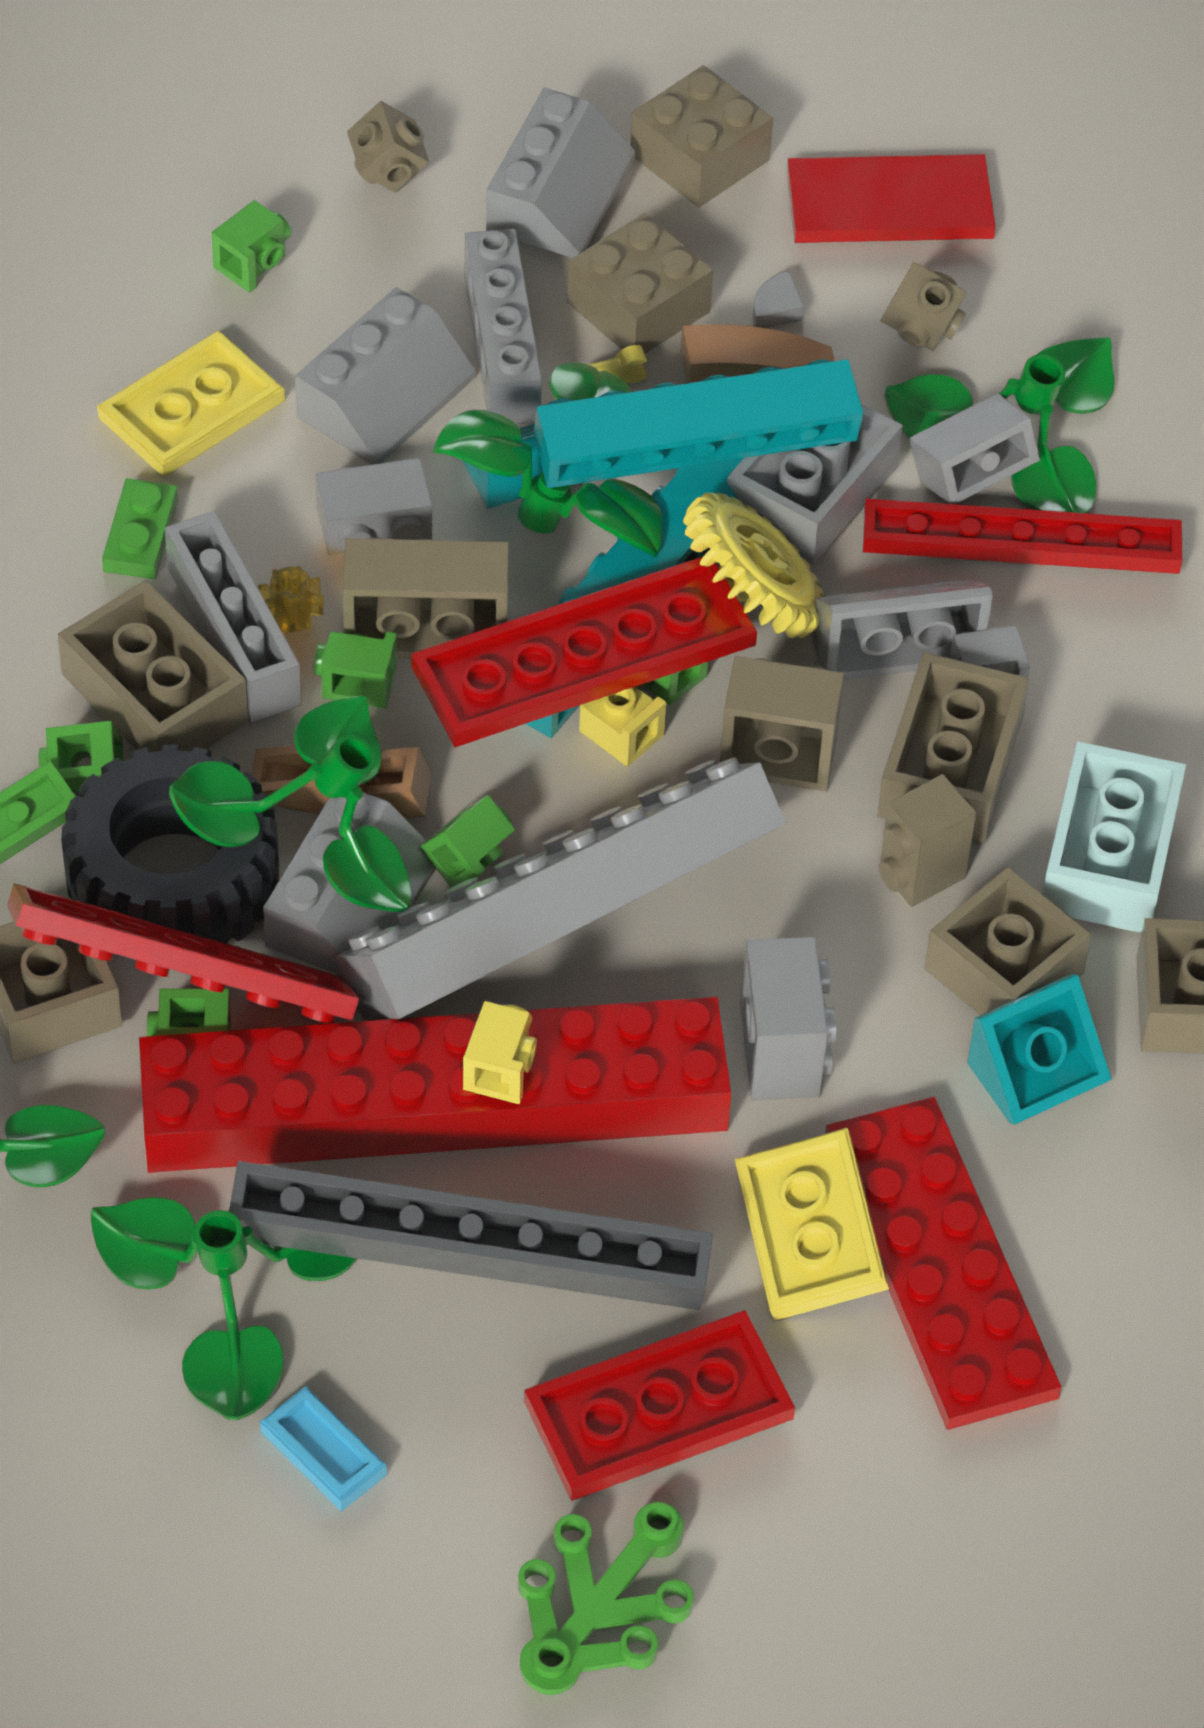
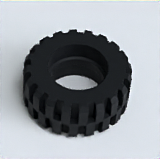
(133, 805)

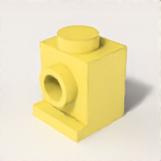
(624, 723)
(499, 1052)

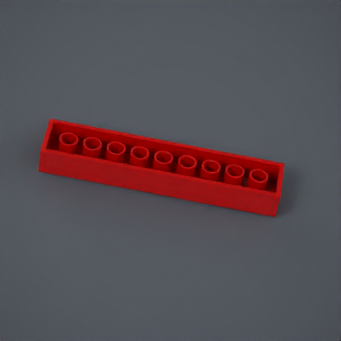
(401, 1086)

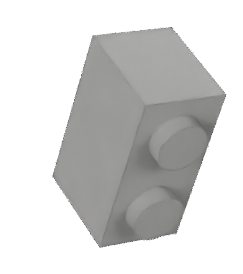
(974, 449)
(374, 502)

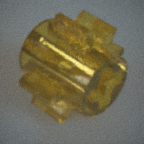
(293, 598)

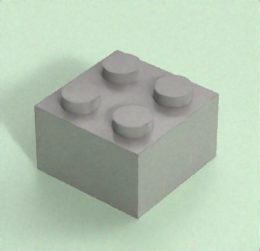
(786, 1018)

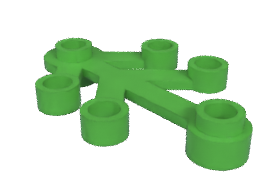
(599, 1604)

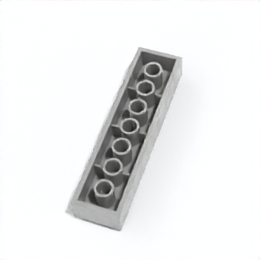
(560, 889)

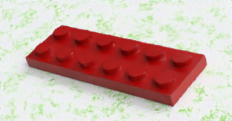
(582, 651)
(165, 948)
(947, 1268)

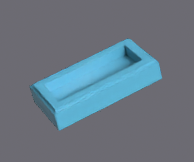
(323, 1448)

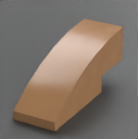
(744, 350)
(401, 780)

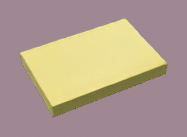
(191, 403)
(811, 1224)

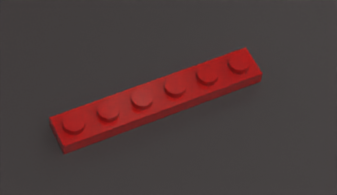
(1022, 536)

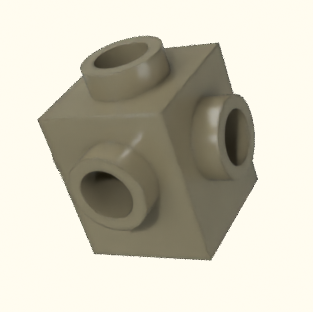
(387, 147)
(925, 307)

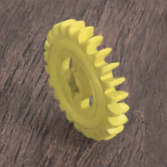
(755, 562)

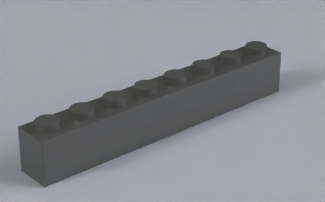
(472, 1235)

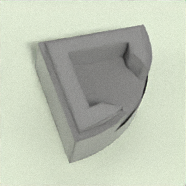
(777, 302)

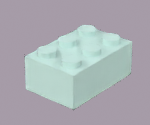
(1113, 836)

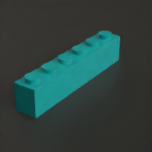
(697, 422)

